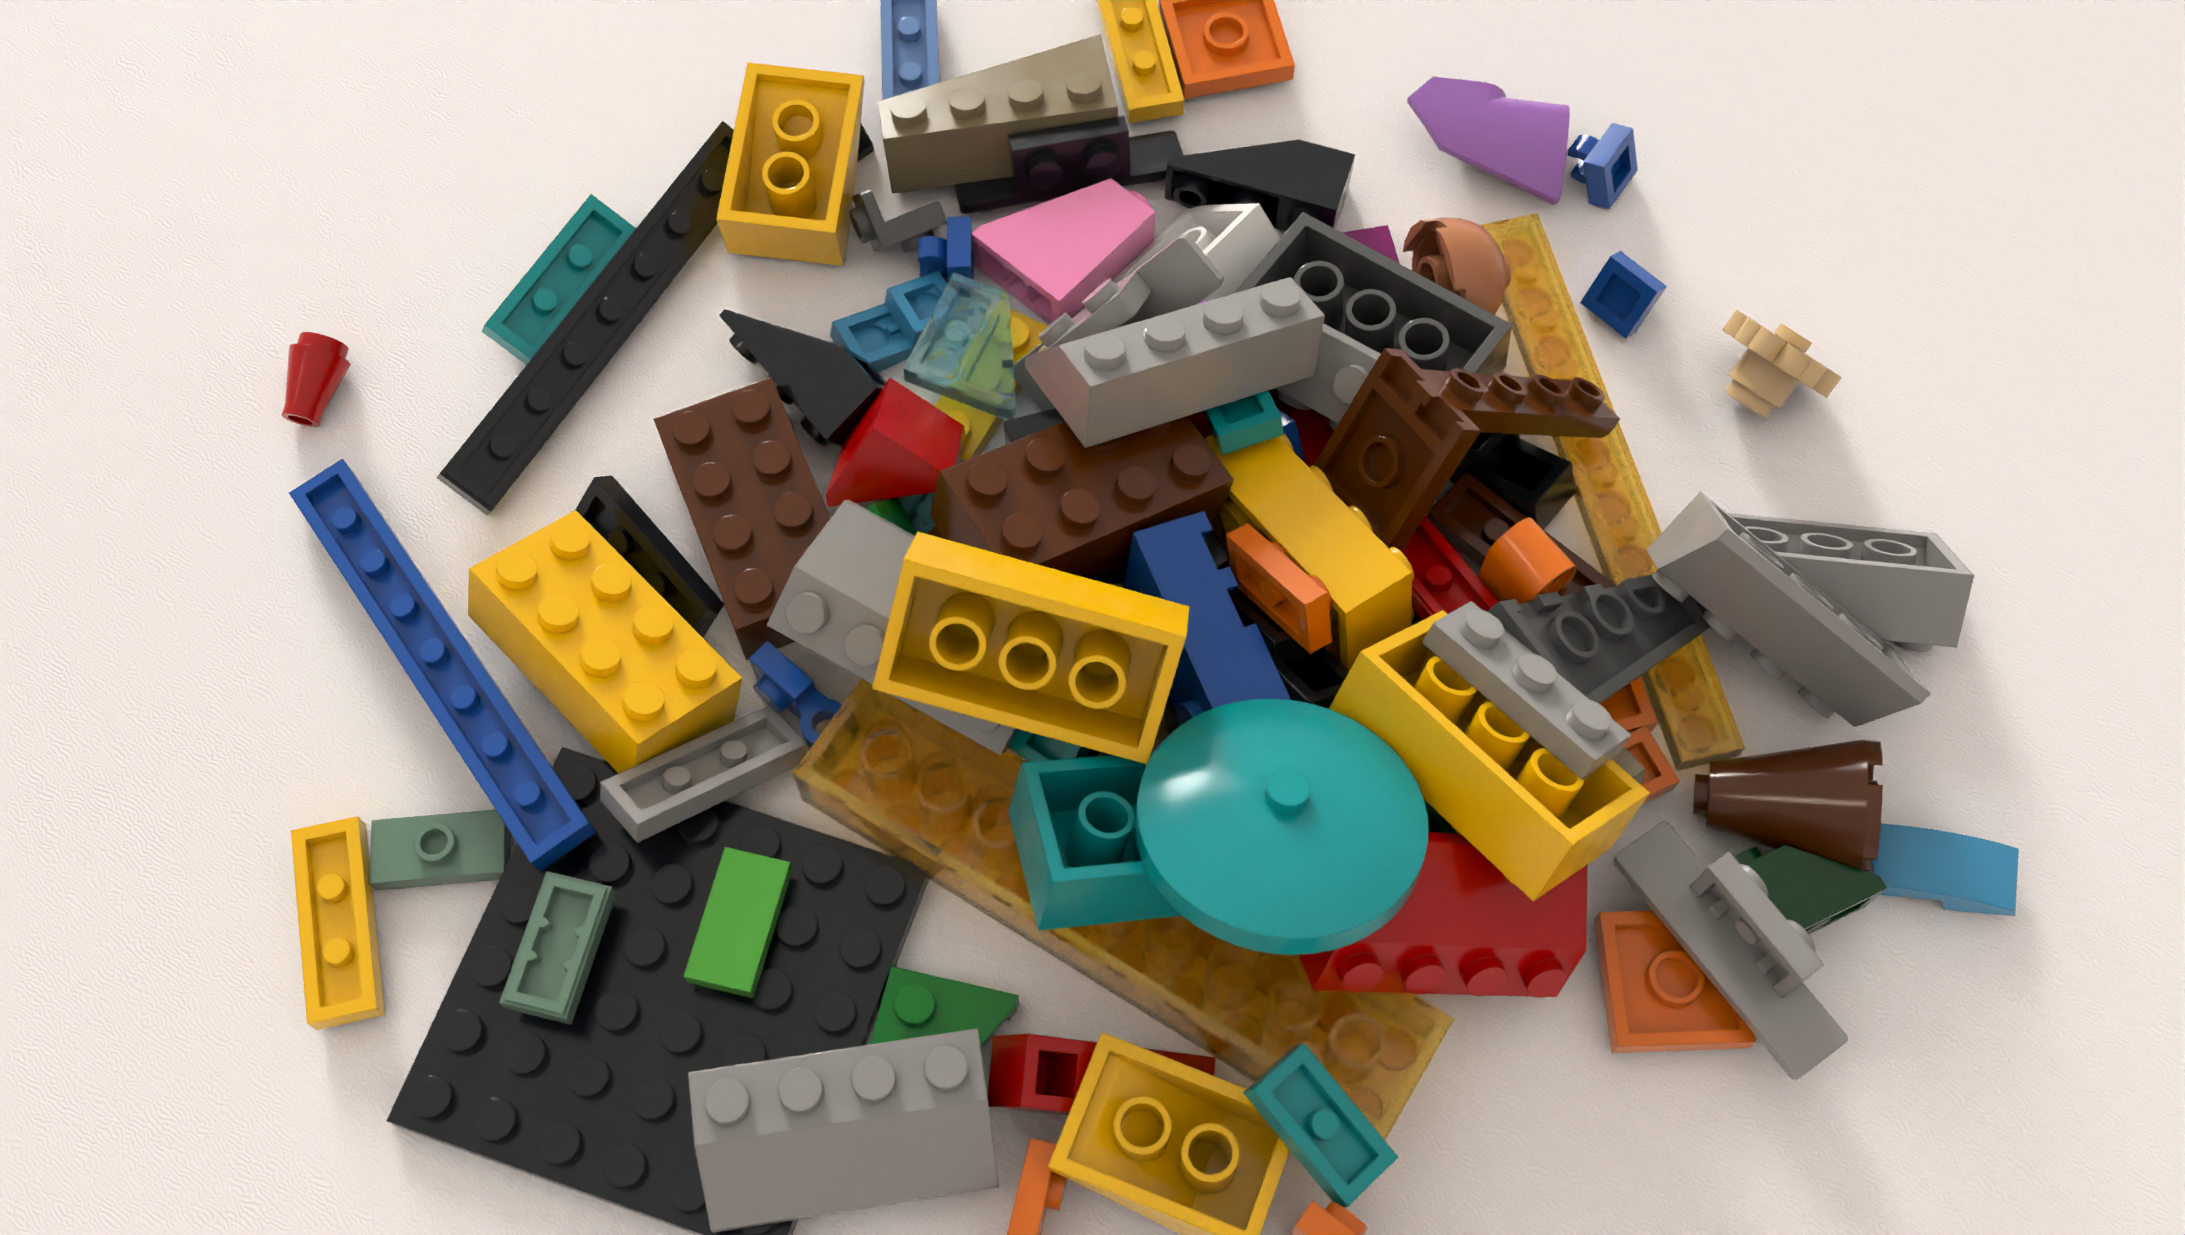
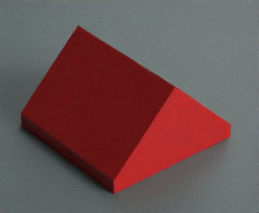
(895, 449)

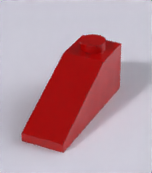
(1047, 1071)

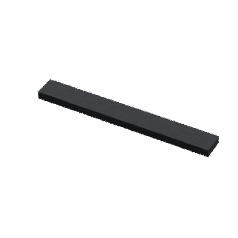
(591, 331)

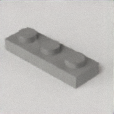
(1527, 689)
(702, 773)

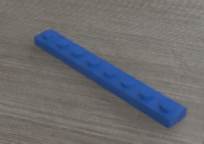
(443, 667)

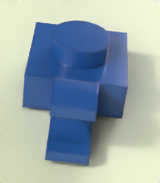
(786, 686)

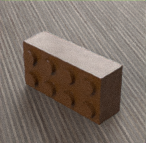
(746, 499)
(1076, 504)

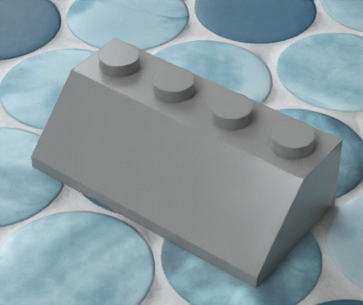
(1181, 361)
(1890, 579)
(843, 602)
(1782, 616)
(842, 1130)

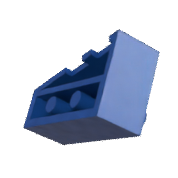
(1220, 656)

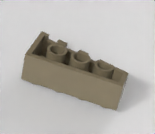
(963, 124)

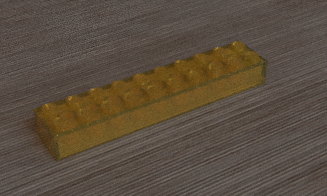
(945, 811)

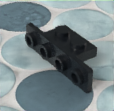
(1069, 159)

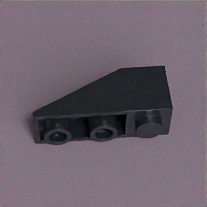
(1278, 176)
(819, 376)

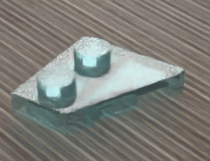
(968, 348)

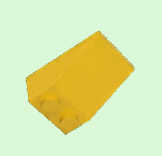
(792, 164)
(1170, 1143)

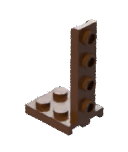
(1418, 423)

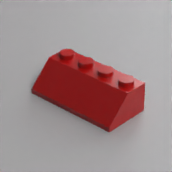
(1464, 934)

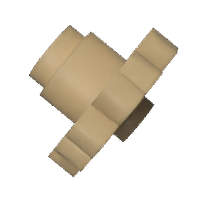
(1773, 365)

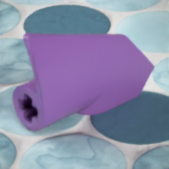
(1497, 134)

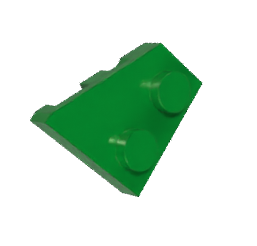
(932, 1005)

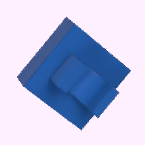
(1605, 163)
(950, 254)
(1623, 294)

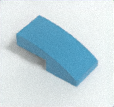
(891, 330)
(1948, 867)

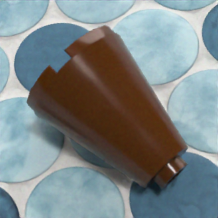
(1801, 799)

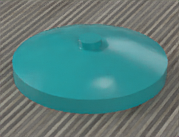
(1281, 826)

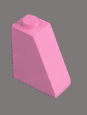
(1064, 246)

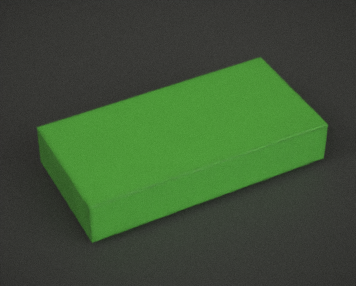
(738, 922)

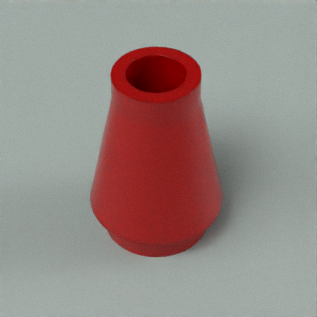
(313, 376)

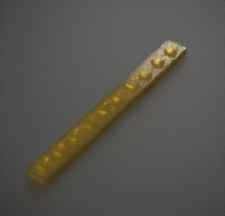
(1610, 491)

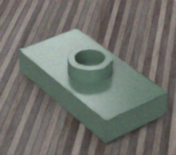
(438, 849)
(558, 948)

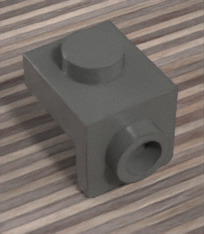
(902, 229)

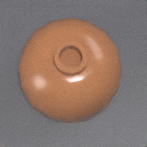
(1460, 259)

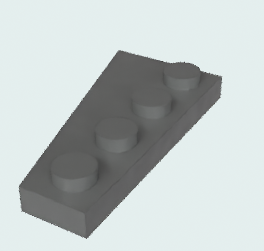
(1604, 634)

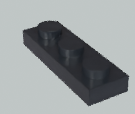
(649, 551)

